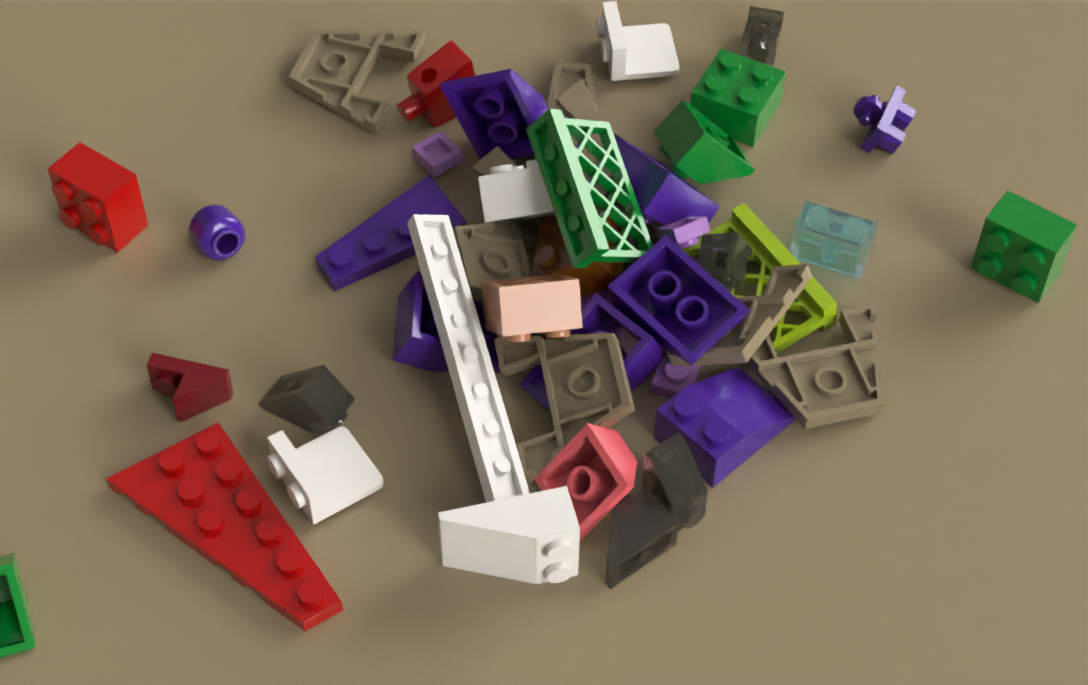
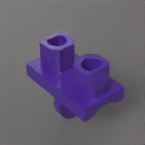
(880, 117)

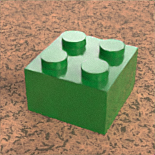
(739, 95)
(1023, 246)

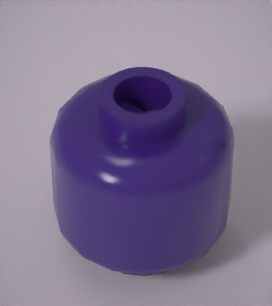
(217, 232)

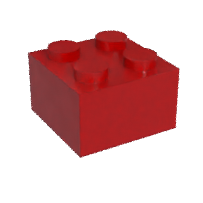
(98, 197)

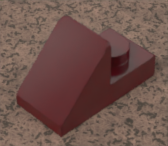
(193, 384)

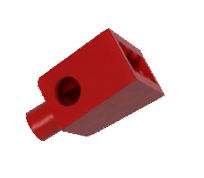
(425, 83)

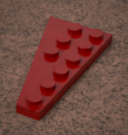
(226, 516)

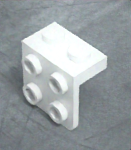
(637, 49)
(323, 472)

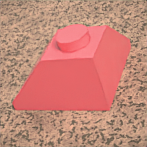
(596, 472)

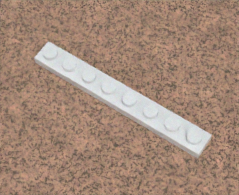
(467, 358)

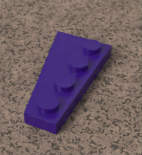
(384, 236)

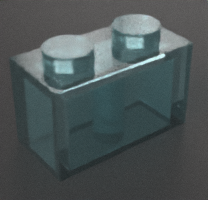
(833, 239)

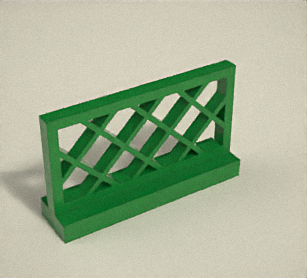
(574, 197)

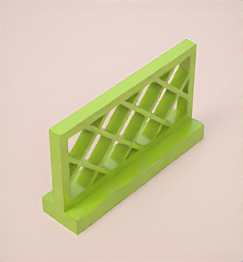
(770, 252)

